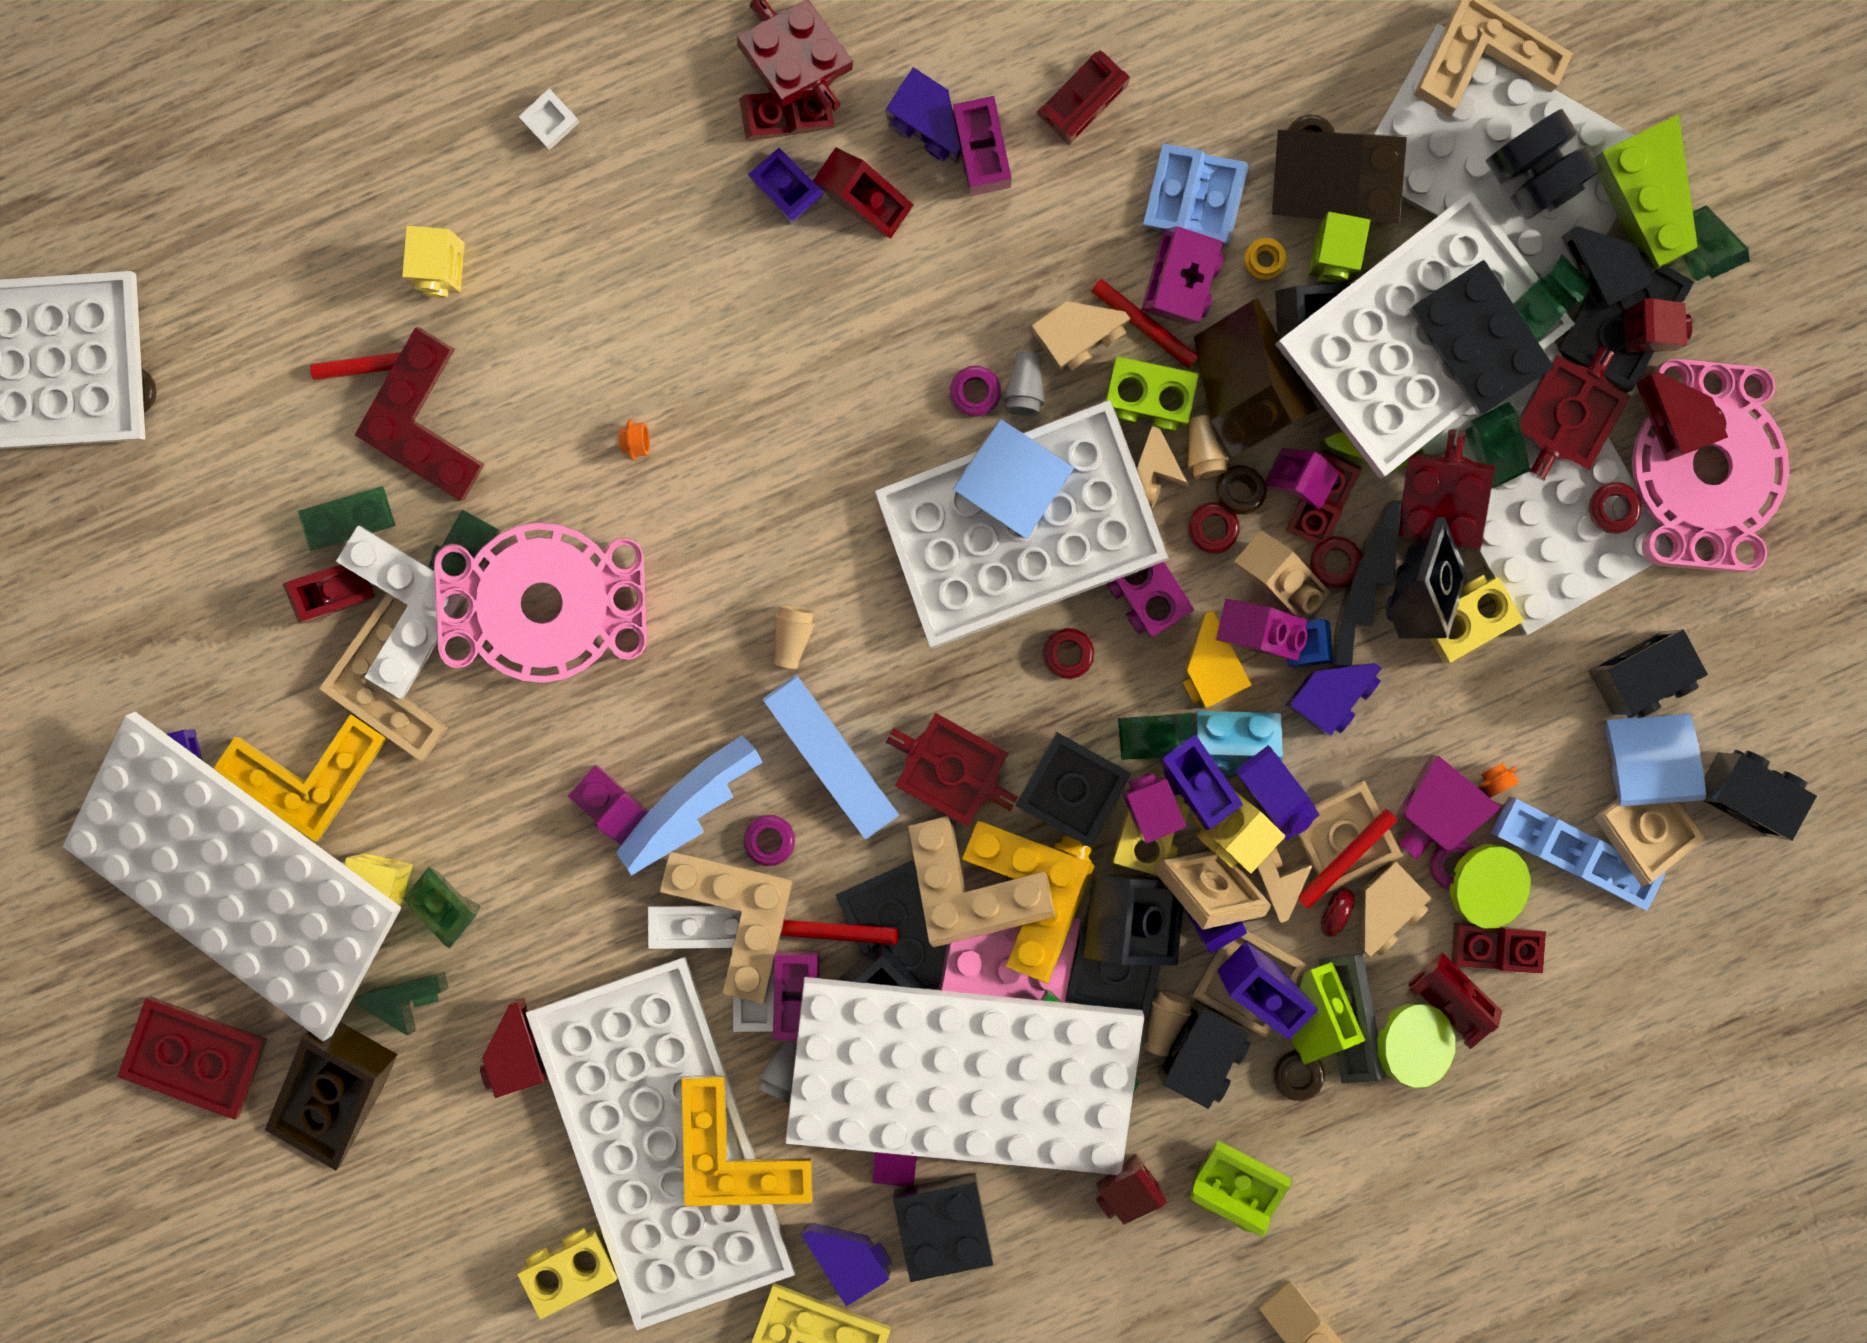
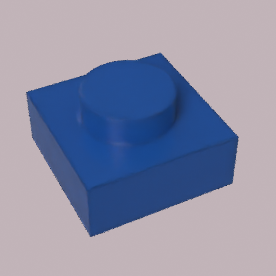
(1318, 645)

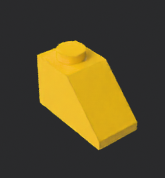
(1212, 666)

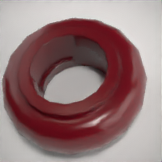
(1632, 503)
(1208, 545)
(1318, 558)
(1051, 647)
(1337, 912)

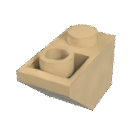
(1075, 329)
(1282, 575)
(1386, 905)

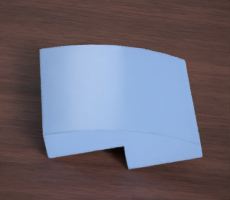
(1196, 192)
(1013, 478)
(1655, 760)

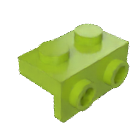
(1239, 1188)

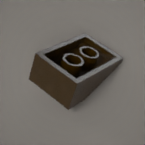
(1339, 175)
(1249, 380)
(330, 1093)

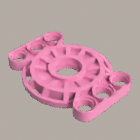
(1714, 510)
(497, 592)

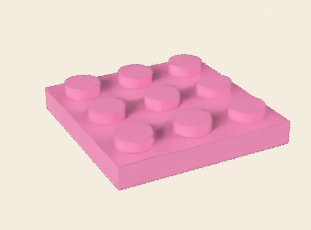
(980, 967)

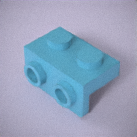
(1238, 736)

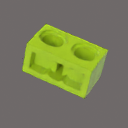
(1338, 248)
(1152, 381)

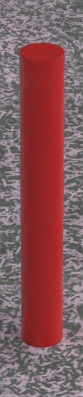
(1145, 323)
(353, 366)
(1347, 858)
(840, 932)

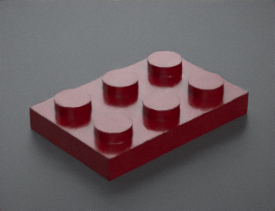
(192, 1057)

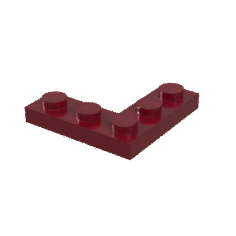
(392, 416)

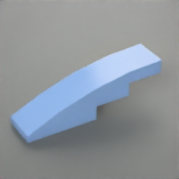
(830, 756)
(676, 814)
(1572, 851)

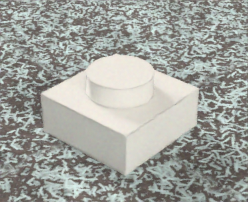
(549, 119)

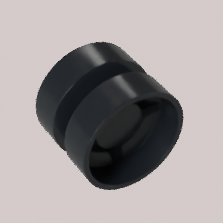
(1549, 174)

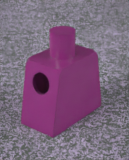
(1442, 808)

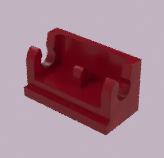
(1084, 96)
(1458, 998)

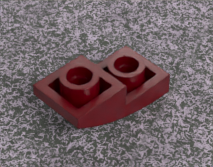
(766, 119)
(1317, 523)
(1498, 948)

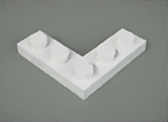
(414, 585)
(709, 928)

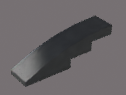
(1373, 569)

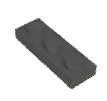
(1360, 1061)

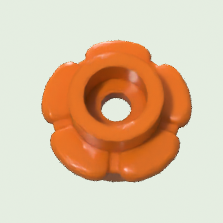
(634, 439)
(1498, 779)

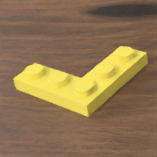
(803, 1318)

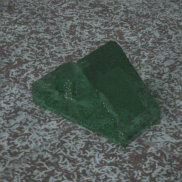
(1717, 247)
(1551, 296)
(1499, 442)
(471, 534)
(1153, 734)
(441, 906)
(392, 1002)

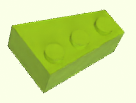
(1652, 191)

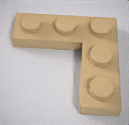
(1485, 28)
(393, 717)
(763, 906)
(960, 915)

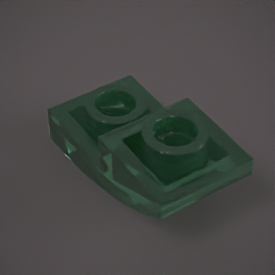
(338, 519)

